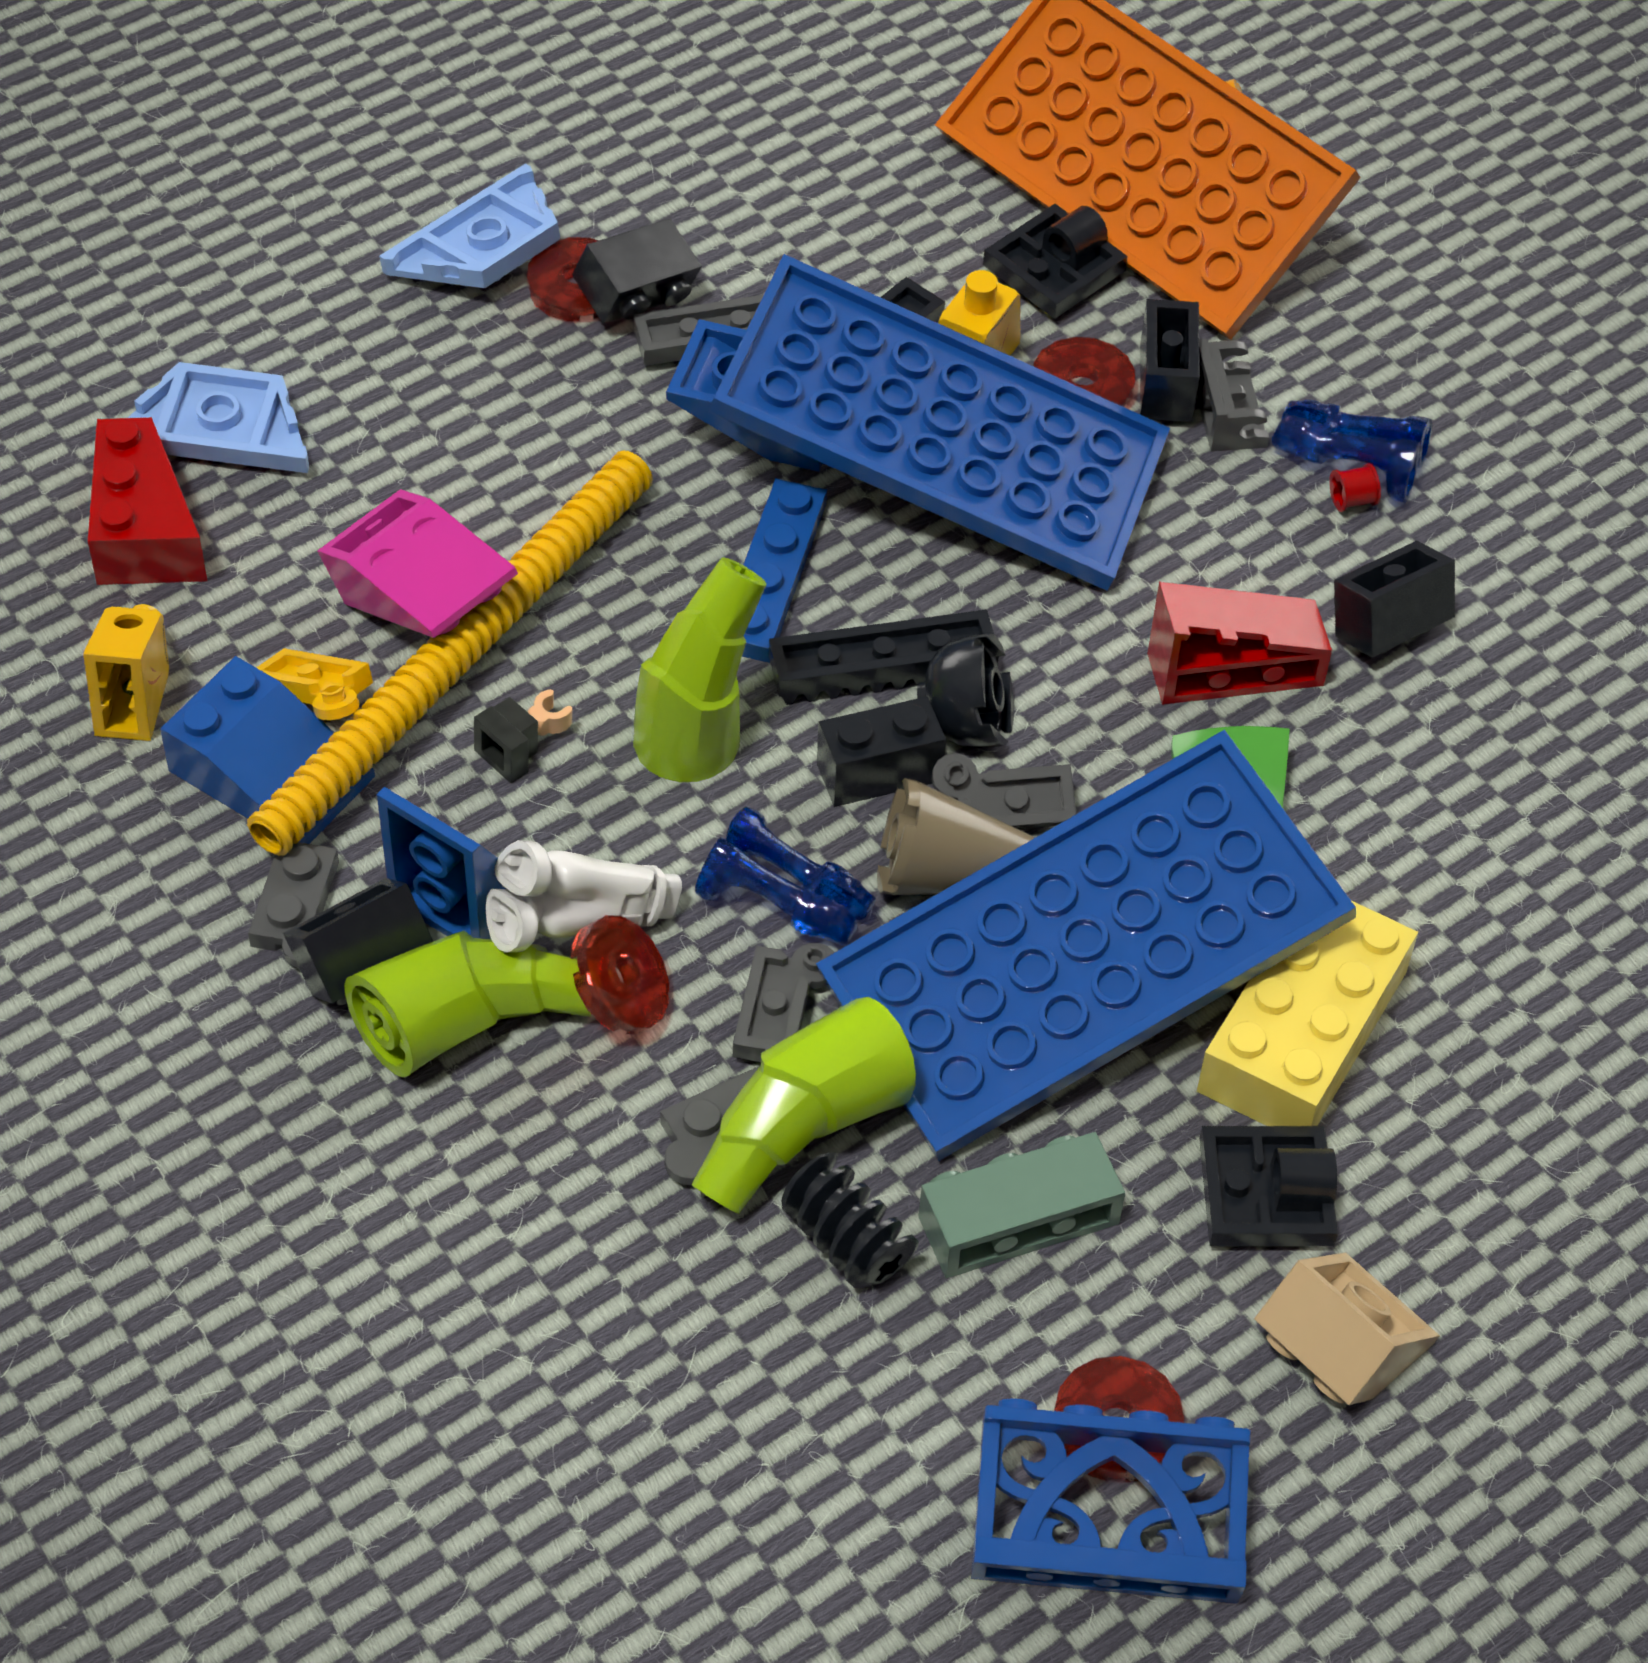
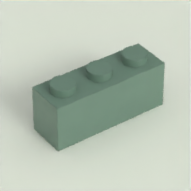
(1020, 1203)

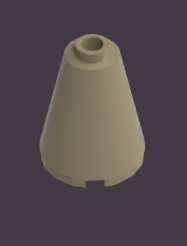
(938, 841)

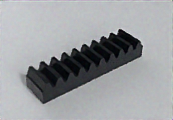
(866, 654)

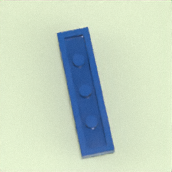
(780, 556)

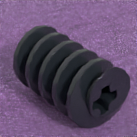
(845, 1226)

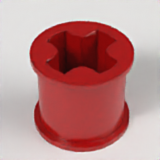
(1355, 487)

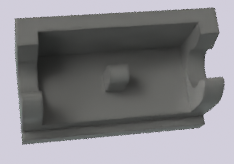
(1229, 398)

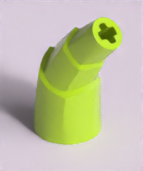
(690, 684)
(452, 991)
(806, 1089)

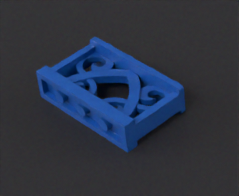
(1035, 1556)

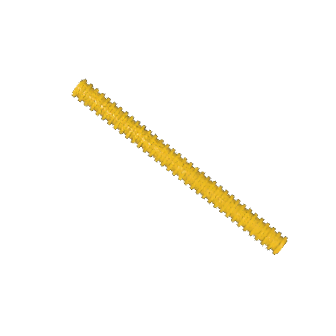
(446, 658)

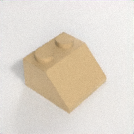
(1343, 1327)

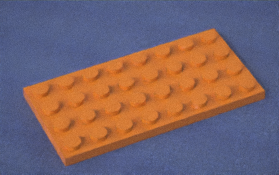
(1174, 160)

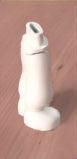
(566, 891)

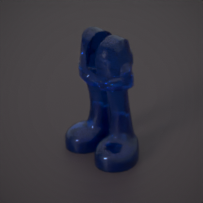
(1324, 432)
(820, 908)

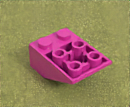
(414, 565)

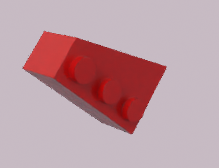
(137, 510)
(1234, 643)

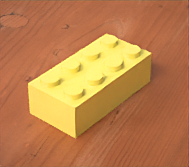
(1306, 1022)

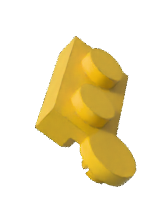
(320, 680)

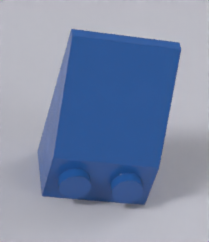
(699, 378)
(245, 740)
(439, 864)

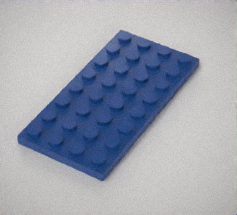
(942, 421)
(1091, 939)

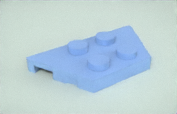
(480, 236)
(225, 417)

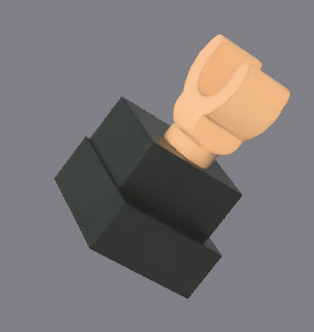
(509, 733)

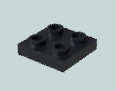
(1057, 258)
(1269, 1185)

